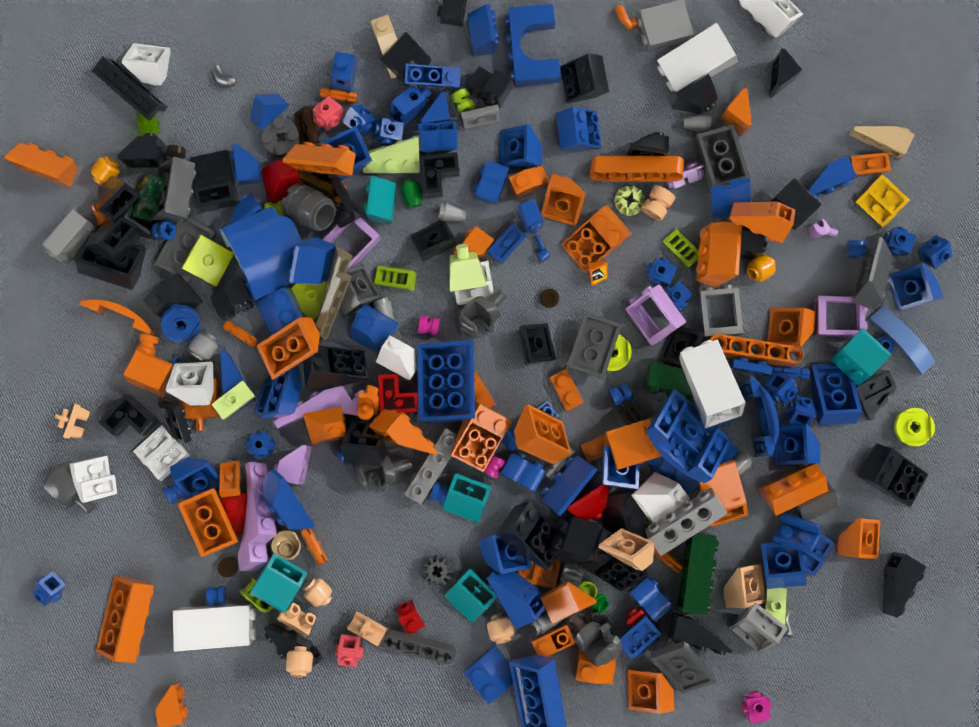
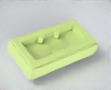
(233, 400)
(776, 603)

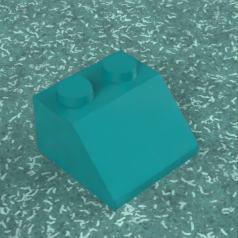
(860, 356)

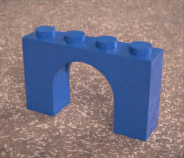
(520, 22)

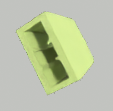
(465, 270)

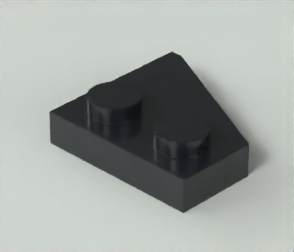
(875, 392)
(177, 421)

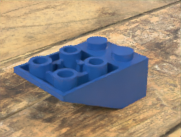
(518, 597)

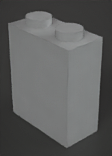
(665, 25)

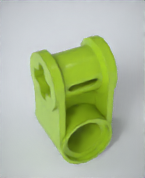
(258, 603)

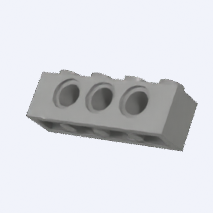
(432, 468)
(681, 530)

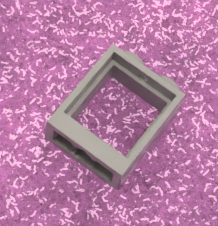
(69, 237)
(725, 290)
(751, 622)

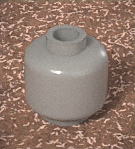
(203, 346)

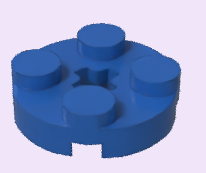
(180, 313)

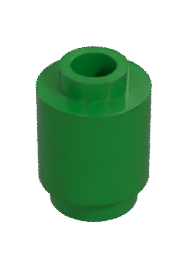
(411, 193)

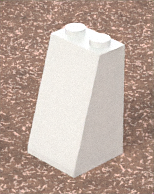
(696, 58)
(712, 383)
(213, 626)

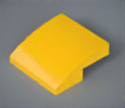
(882, 201)

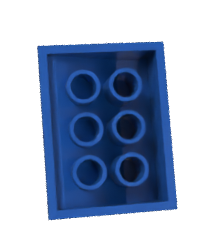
(446, 382)

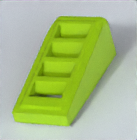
(681, 258)
(411, 279)

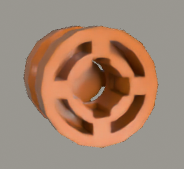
(148, 344)

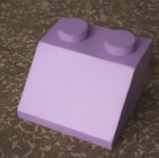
(295, 465)

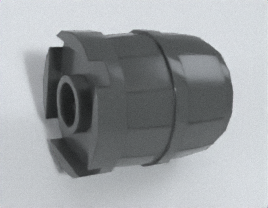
(308, 207)

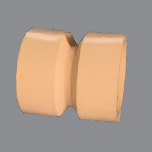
(659, 200)

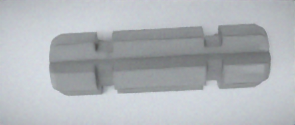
(551, 472)

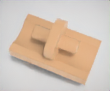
(71, 430)
(297, 620)
(367, 628)

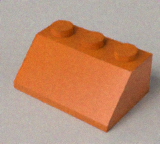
(321, 159)
(43, 163)
(719, 253)
(289, 346)
(541, 435)
(794, 488)
(207, 522)

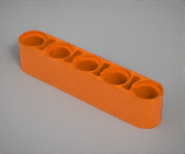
(637, 168)
(763, 349)

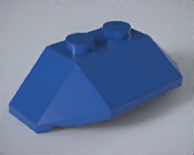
(280, 395)
(284, 502)

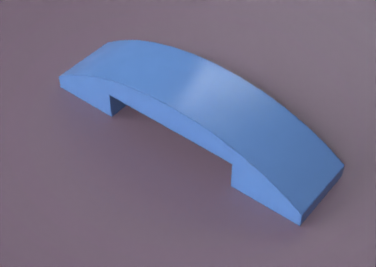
(904, 339)

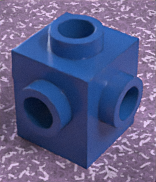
(359, 117)
(388, 131)
(899, 241)
(935, 251)
(667, 270)
(678, 295)
(781, 387)
(801, 411)
(267, 448)
(48, 589)

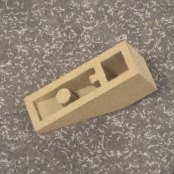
(385, 36)
(885, 138)

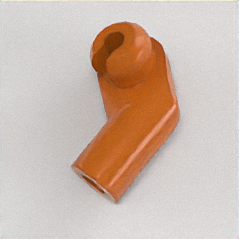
(623, 18)

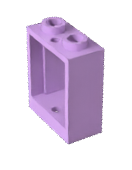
(366, 229)
(644, 321)
(820, 321)

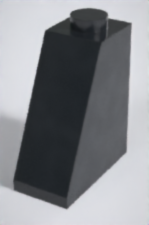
(115, 197)

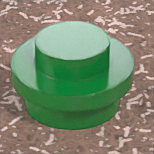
(601, 603)

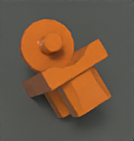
(368, 403)

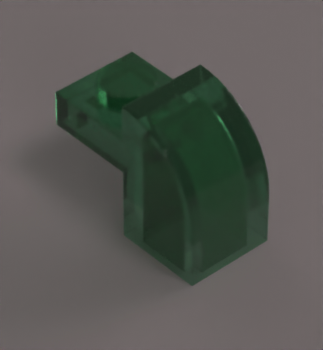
(148, 204)

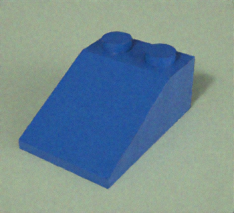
(834, 396)

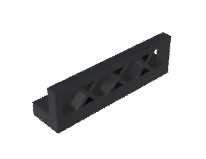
(128, 87)
(345, 200)

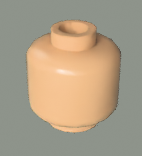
(317, 592)
(500, 629)
(299, 662)

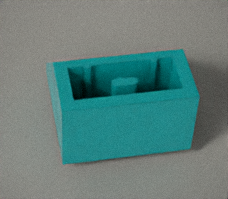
(380, 200)
(466, 498)
(278, 582)
(471, 595)

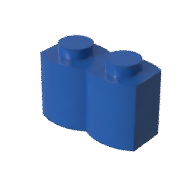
(437, 136)
(491, 182)
(530, 216)
(523, 472)
(650, 598)

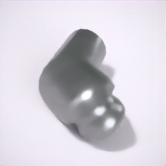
(223, 80)
(790, 632)

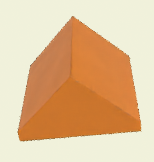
(739, 113)
(148, 372)
(565, 601)

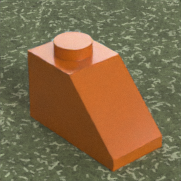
(528, 181)

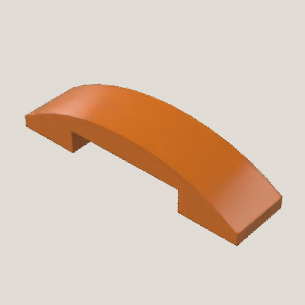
(100, 305)

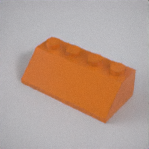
(124, 619)

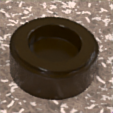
(176, 151)
(549, 298)
(228, 567)

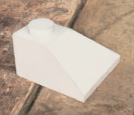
(148, 63)
(398, 357)
(192, 382)
(659, 496)

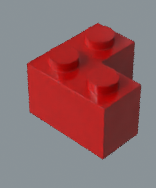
(392, 399)

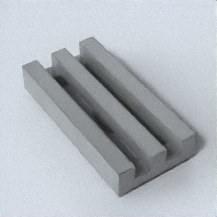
(480, 117)

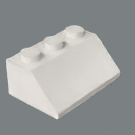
(773, 14)

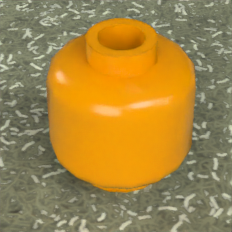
(104, 169)
(761, 268)

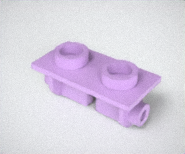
(692, 172)

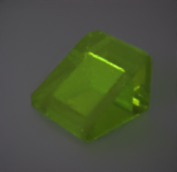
(148, 126)

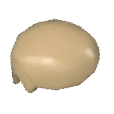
(286, 544)

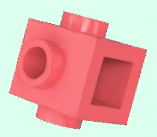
(328, 113)
(349, 650)

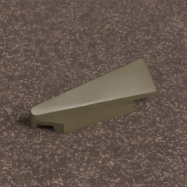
(334, 291)

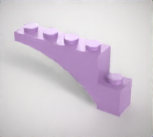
(318, 401)
(259, 521)

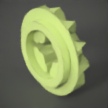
(621, 203)

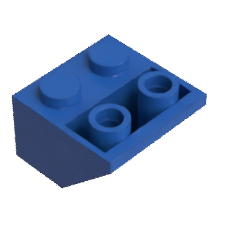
(482, 32)
(578, 129)
(311, 261)

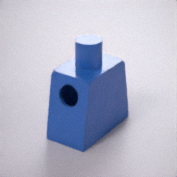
(344, 69)
(409, 104)

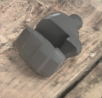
(480, 312)
(383, 474)
(62, 488)
(596, 641)

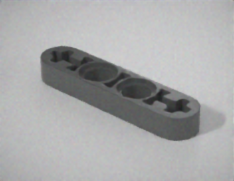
(417, 650)

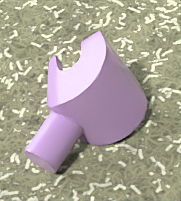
(820, 229)

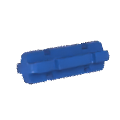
(793, 372)

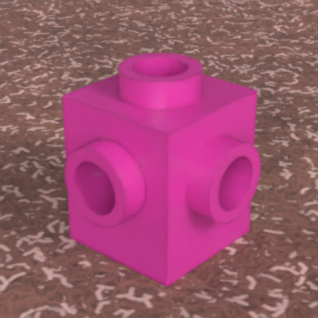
(756, 713)

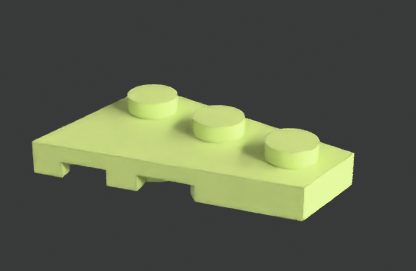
(395, 158)

